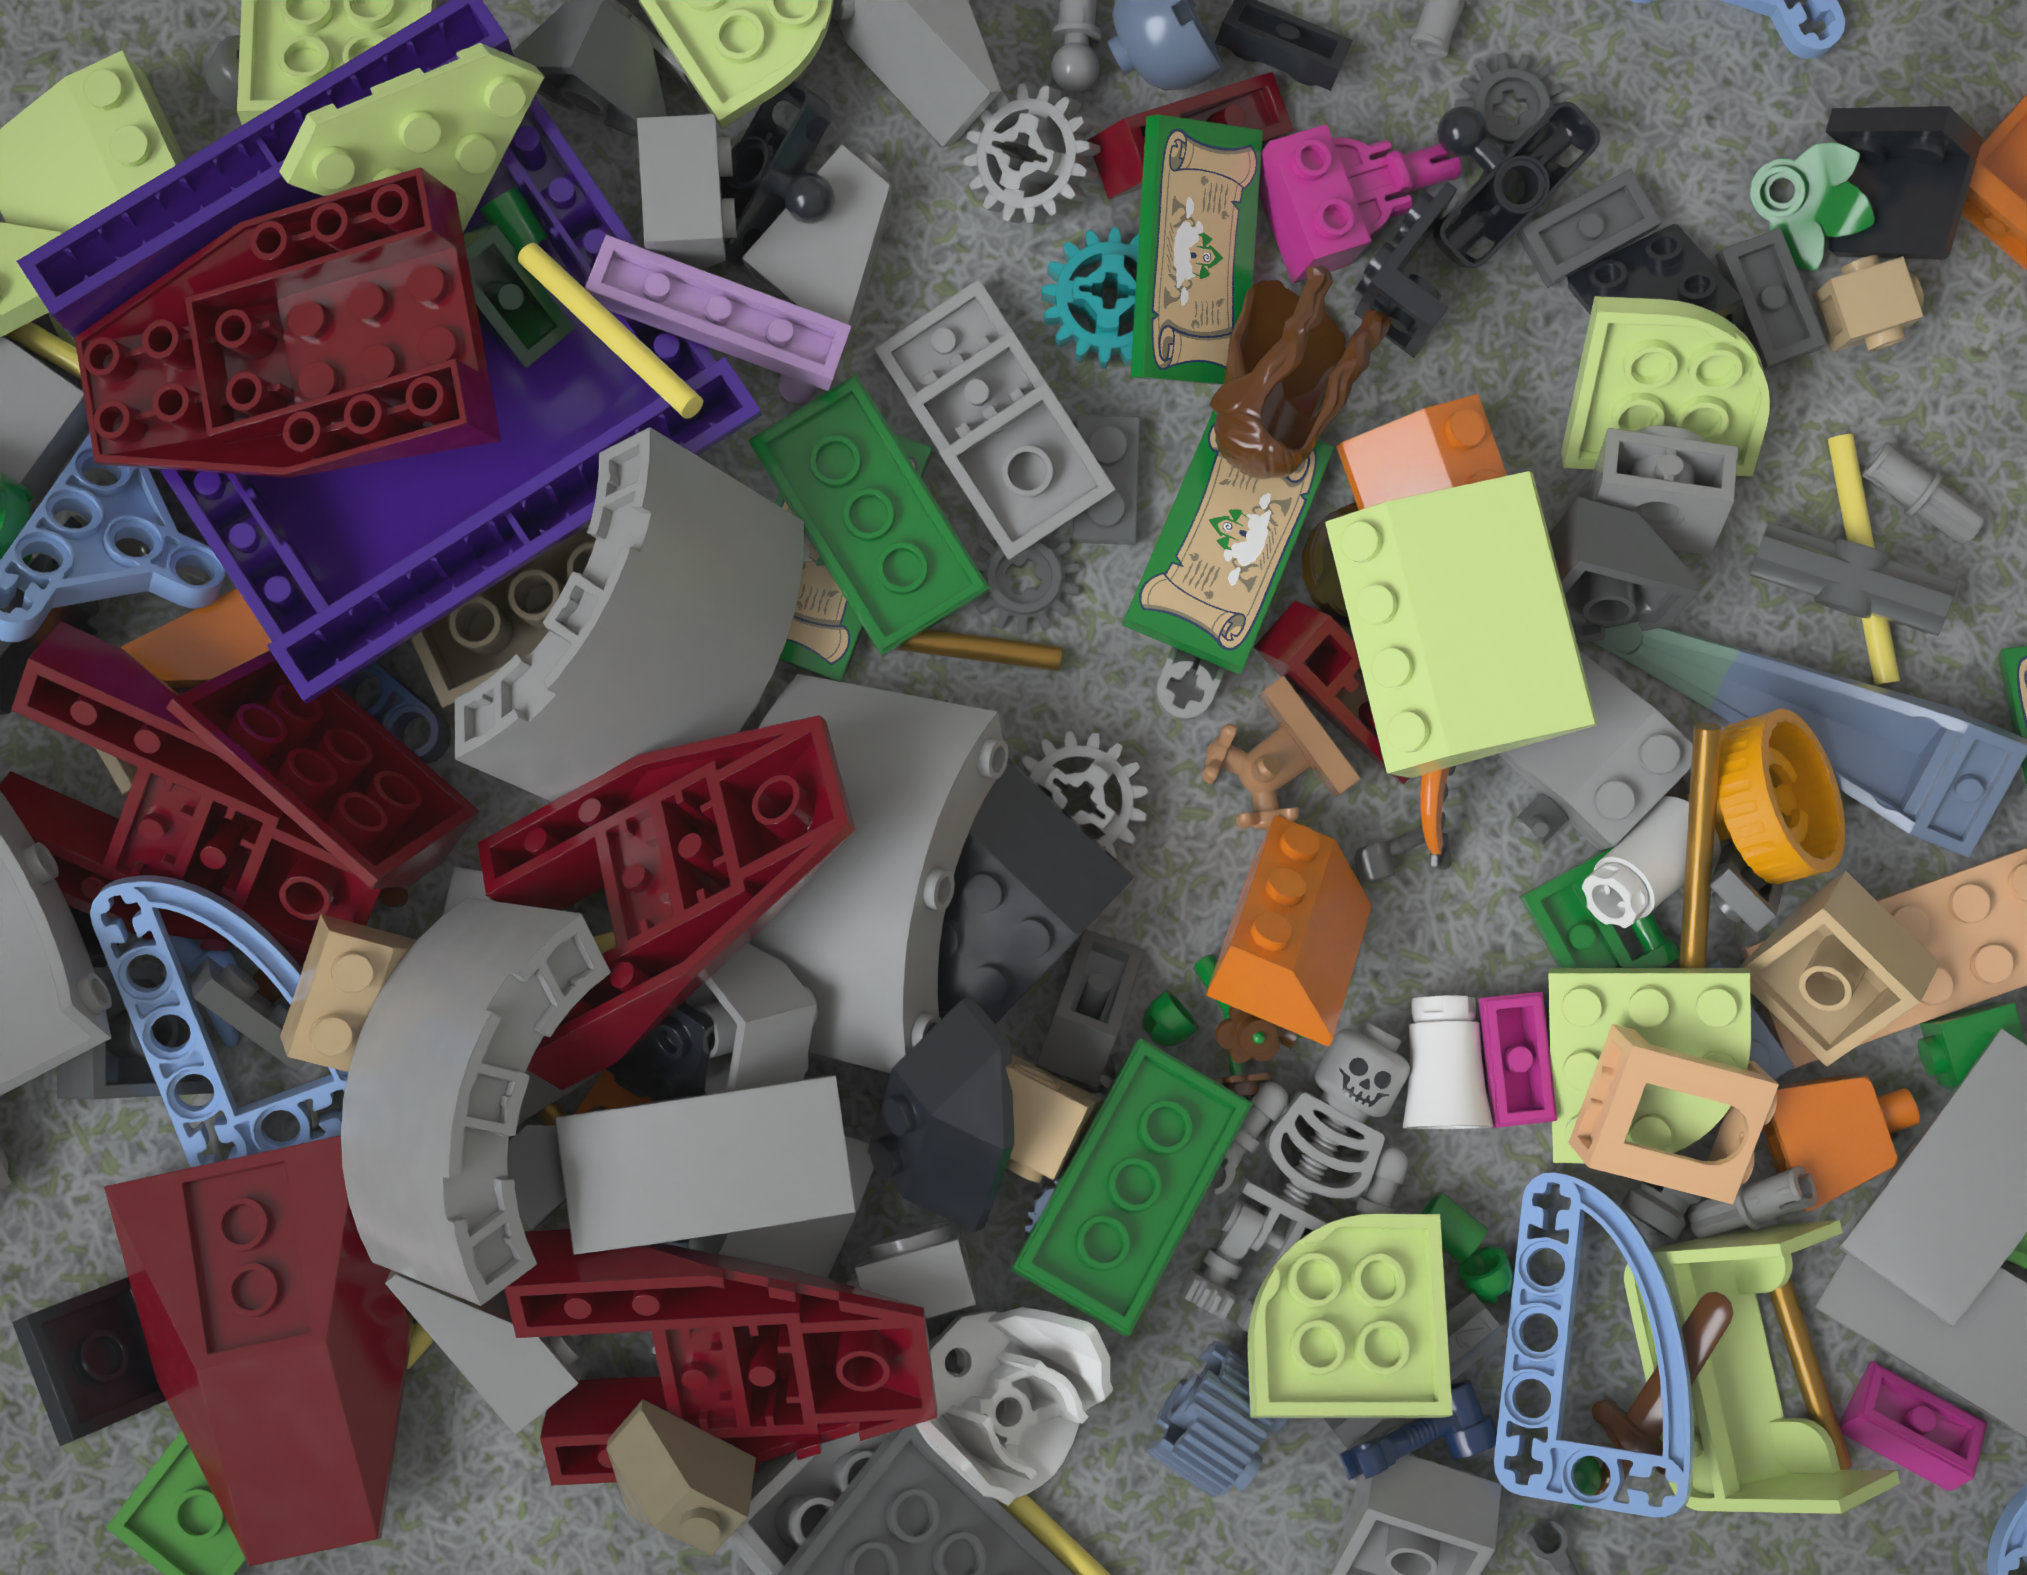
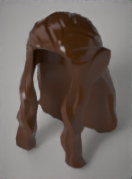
(1282, 371)

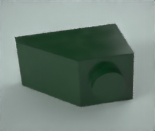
(510, 299)

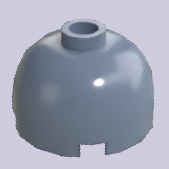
(1164, 43)

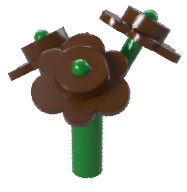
(1244, 1038)

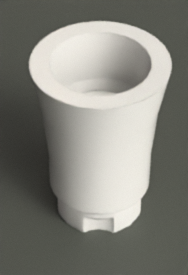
(1643, 866)
(1446, 1066)

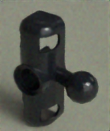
(772, 170)
(1484, 205)

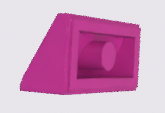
(1517, 1059)
(1914, 1428)

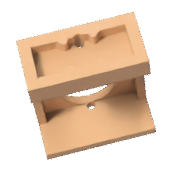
(1615, 1092)

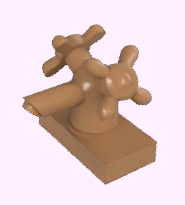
(1280, 757)

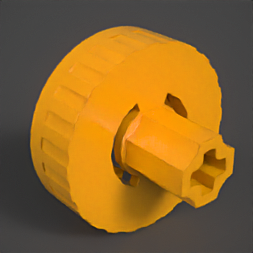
(1779, 798)

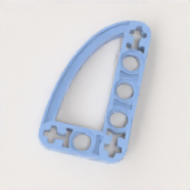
(175, 997)
(1552, 1366)

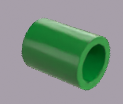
(514, 219)
(1459, 1229)

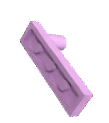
(720, 315)

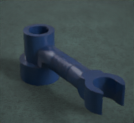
(1464, 1432)

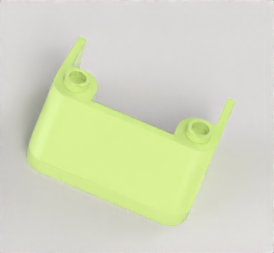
(1742, 1443)

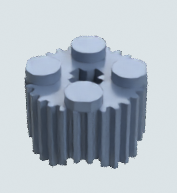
(1210, 1426)

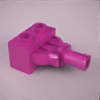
(1338, 193)

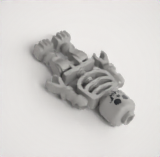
(1358, 1079)

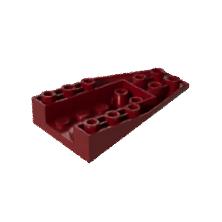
(300, 343)
(271, 1341)

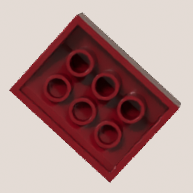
(330, 771)

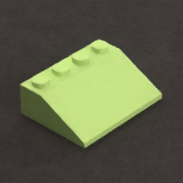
(83, 148)
(1460, 624)

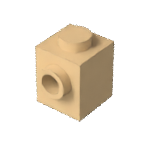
(1870, 304)

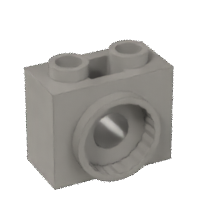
(1670, 480)
(921, 1268)

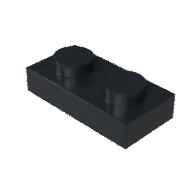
(1283, 42)

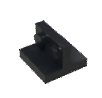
(90, 1360)

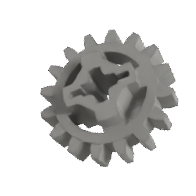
(1040, 126)
(1095, 777)

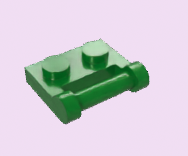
(1582, 940)

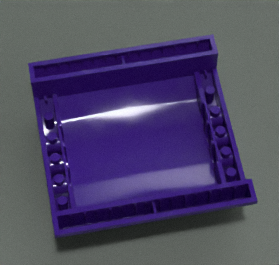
(386, 548)

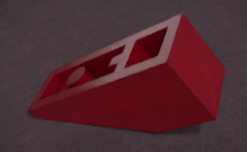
(1247, 104)
(1325, 671)

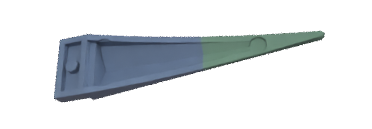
(1889, 750)

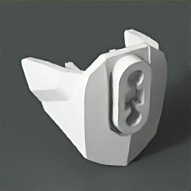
(1018, 1396)

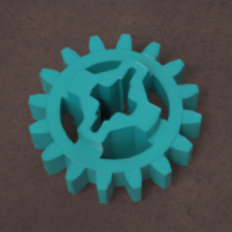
(1085, 295)

